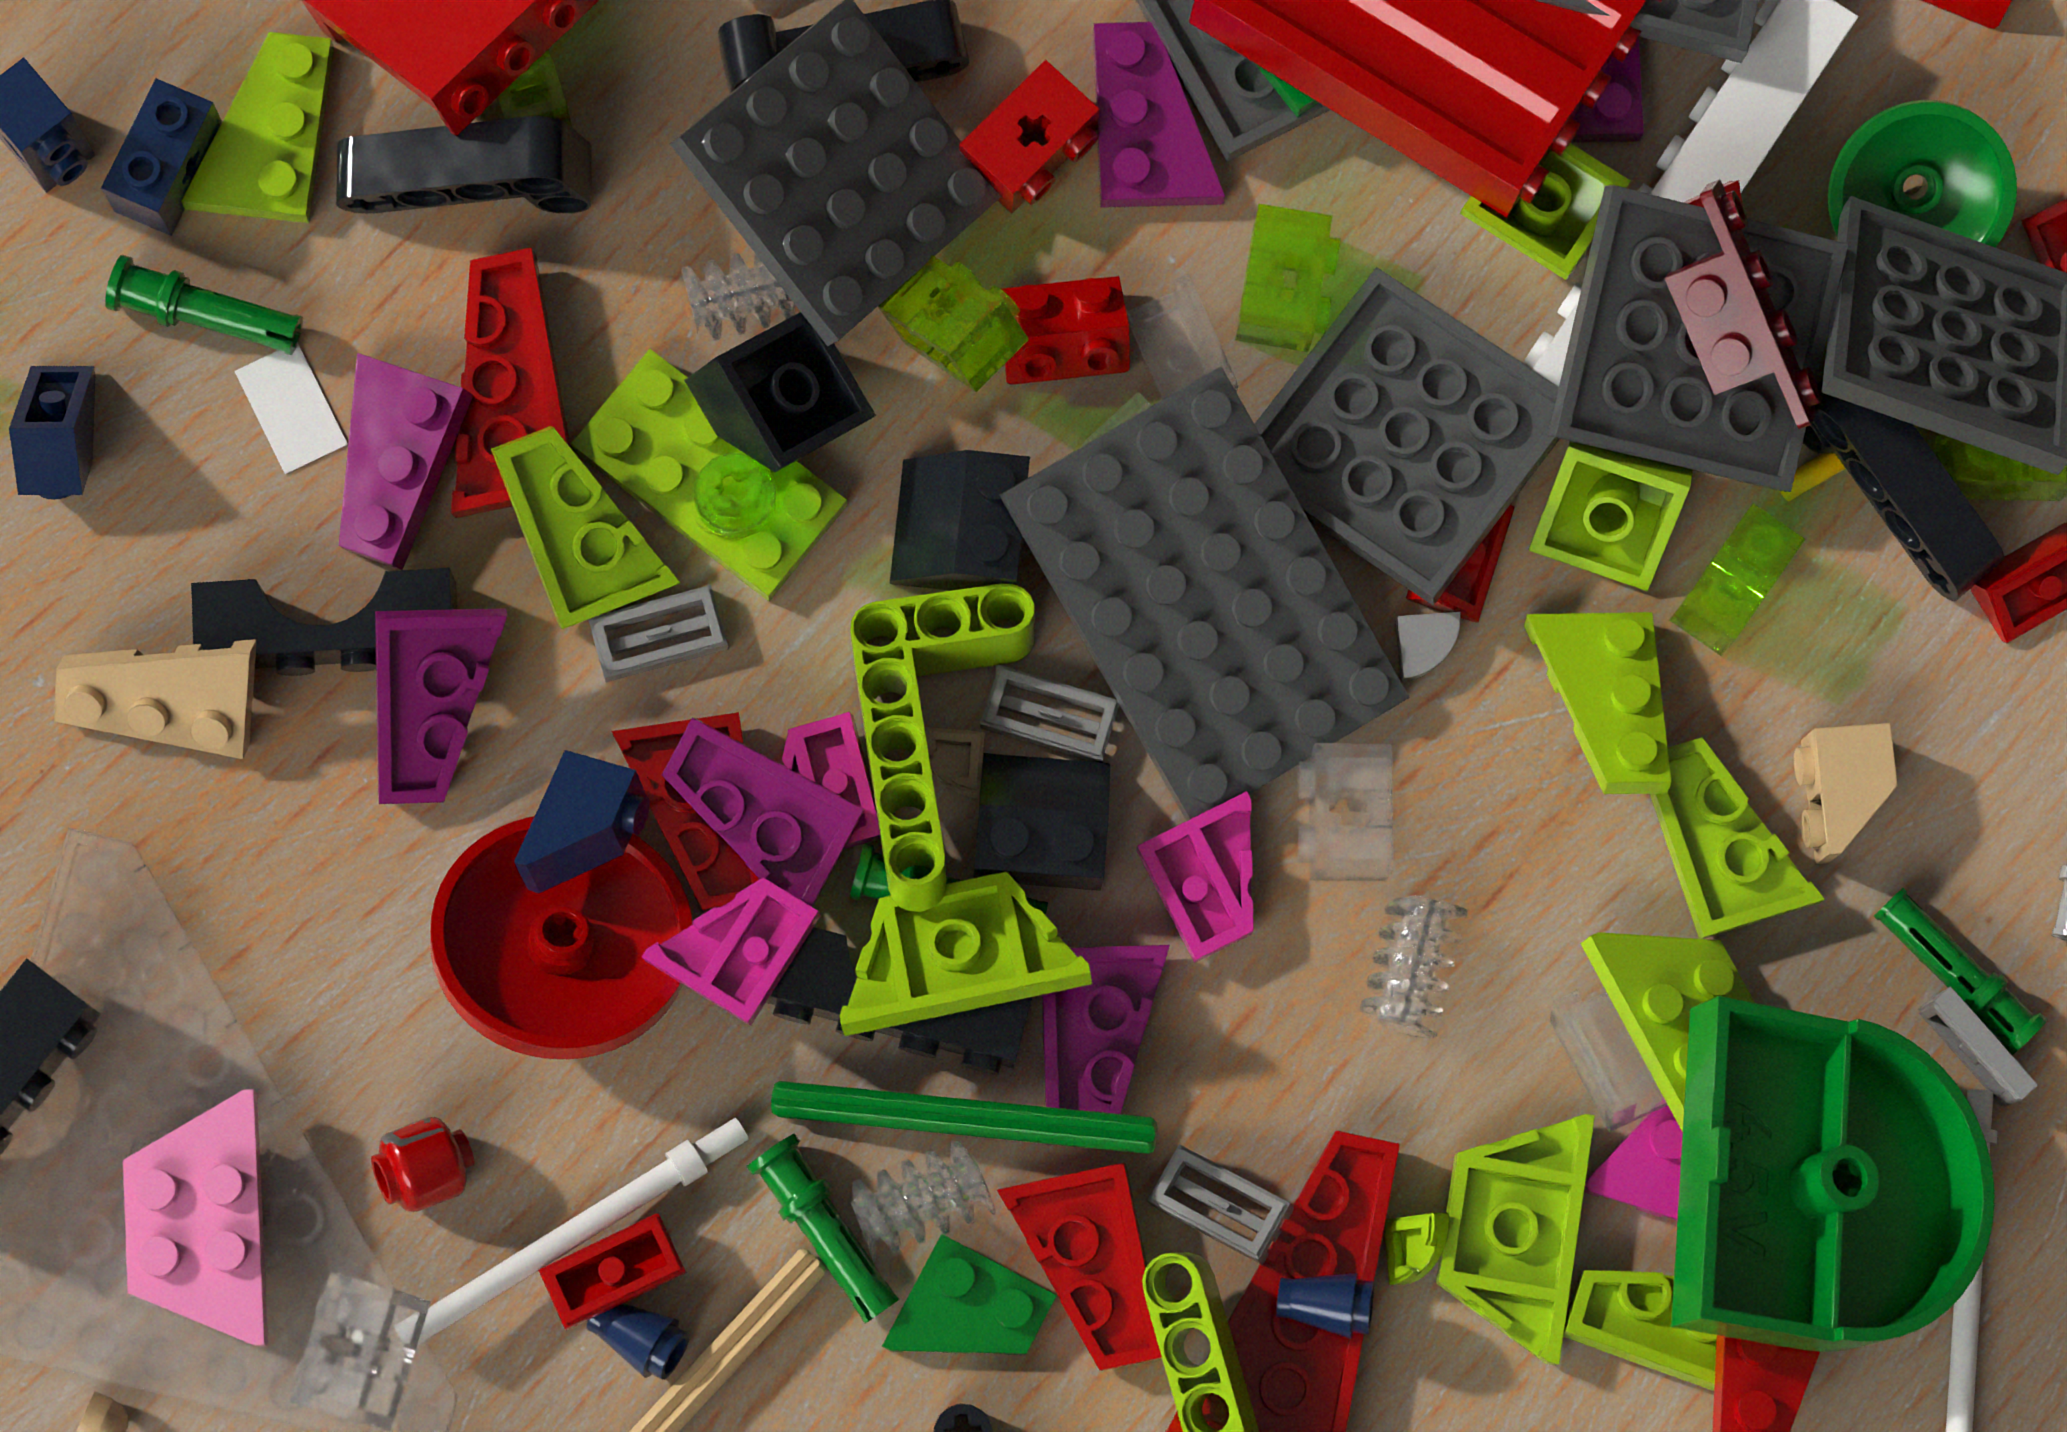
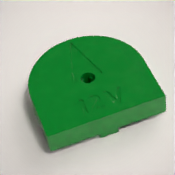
(1822, 1181)

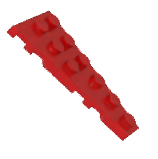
(1292, 1370)

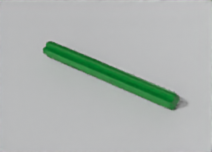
(964, 1117)

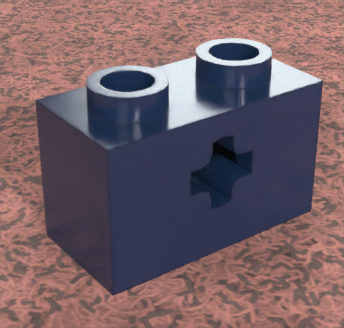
(40, 128)
(161, 156)

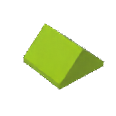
(1561, 217)

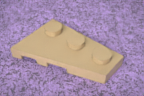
(168, 698)

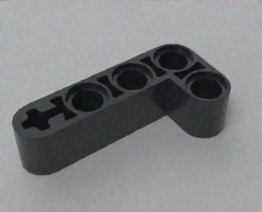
(921, 36)
(483, 163)
(1908, 492)

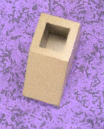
(1846, 781)

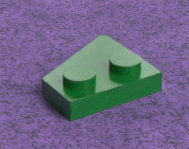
(968, 1306)

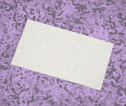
(291, 408)

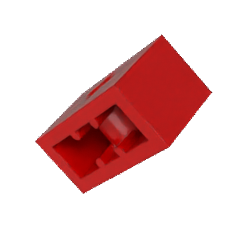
(1039, 106)

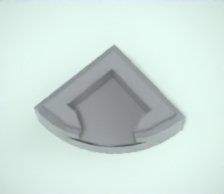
(1424, 642)

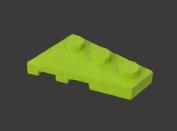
(1613, 692)

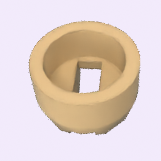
(103, 1415)

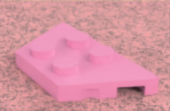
(200, 1221)

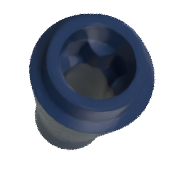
(1328, 1302)
(642, 1338)

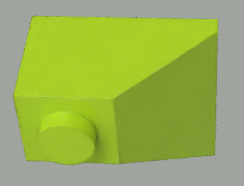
(1611, 513)

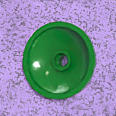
(1962, 163)

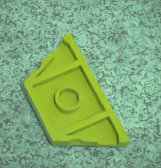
(959, 956)
(1654, 987)
(1517, 1231)

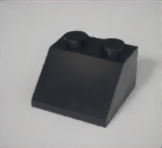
(780, 394)
(954, 523)
(1043, 821)

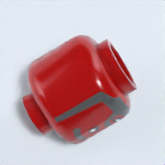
(422, 1164)

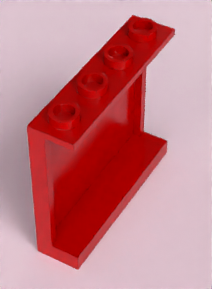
(451, 50)

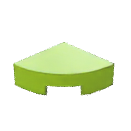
(1414, 1245)

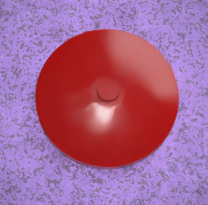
(560, 965)

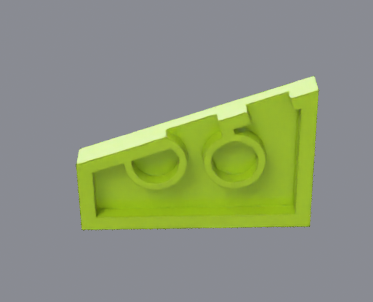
(271, 135)
(575, 532)
(1721, 848)
(1632, 1319)

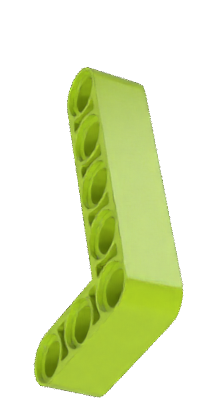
(901, 723)
(1172, 1323)

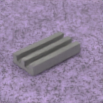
(662, 657)
(1042, 737)
(1977, 1047)
(1267, 1229)

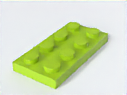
(655, 444)

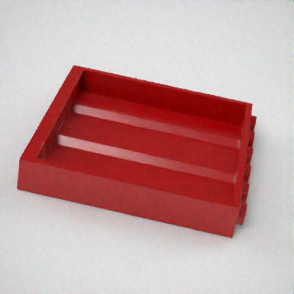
(1447, 82)

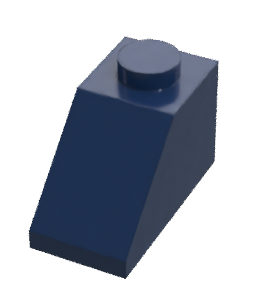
(54, 431)
(581, 821)

